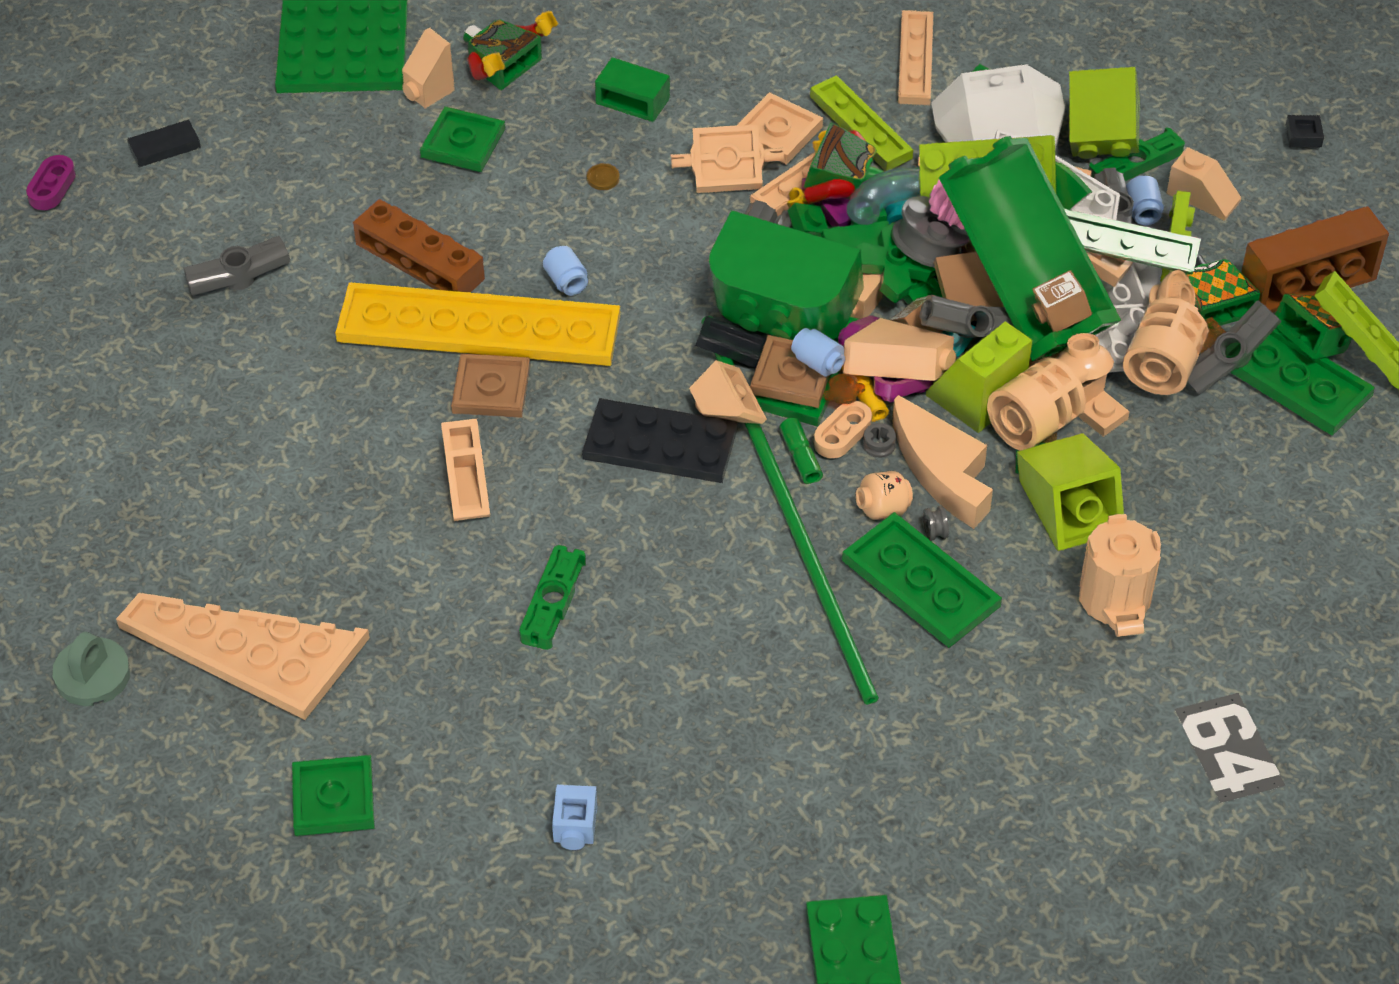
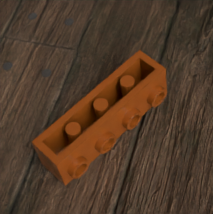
(418, 249)

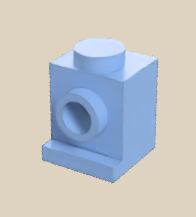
(574, 816)

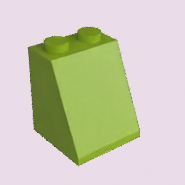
(1104, 112)
(979, 372)
(1071, 487)

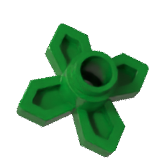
(892, 265)

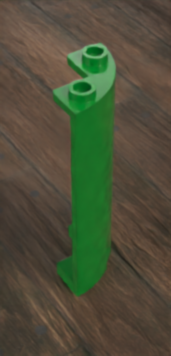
(1024, 238)

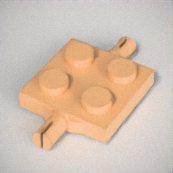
(727, 158)

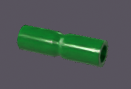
(800, 448)

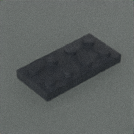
(660, 440)

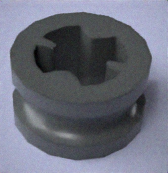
(878, 431)
(936, 523)

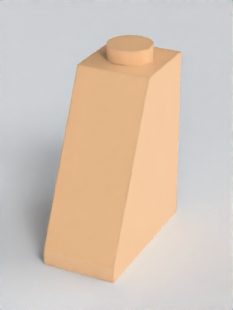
(898, 352)

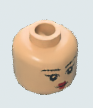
(884, 494)

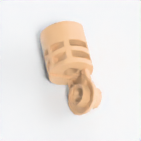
(1167, 338)
(1048, 393)

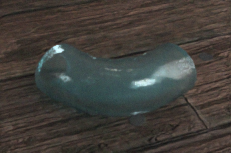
(883, 190)

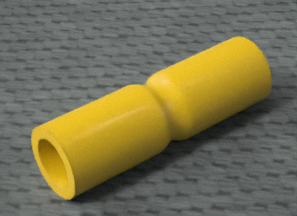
(871, 399)

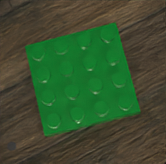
(341, 45)

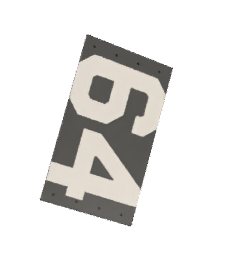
(1229, 747)

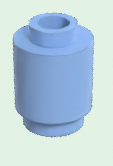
(1146, 198)
(565, 270)
(818, 351)

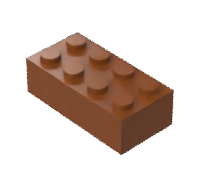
(1303, 256)

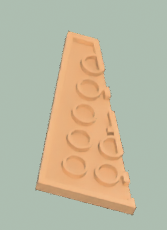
(253, 650)

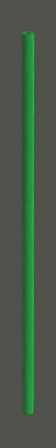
(810, 558)

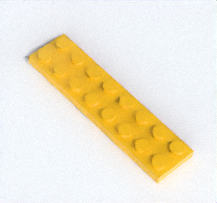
(478, 323)

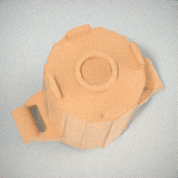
(1120, 574)

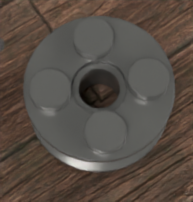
(924, 236)

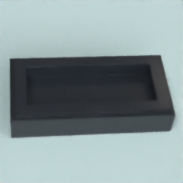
(163, 143)
(731, 341)

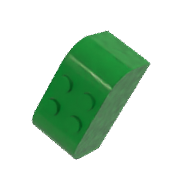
(783, 278)

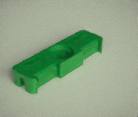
(1153, 151)
(544, 617)

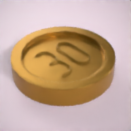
(603, 176)

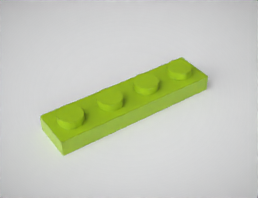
(854, 114)
(1361, 325)

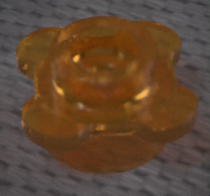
(843, 389)

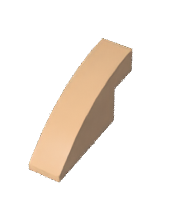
(943, 461)

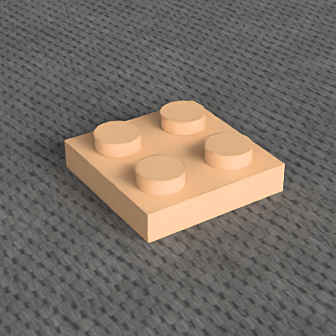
(783, 125)

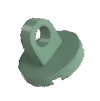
(91, 670)

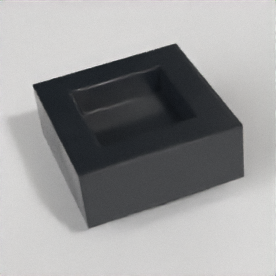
(1304, 131)

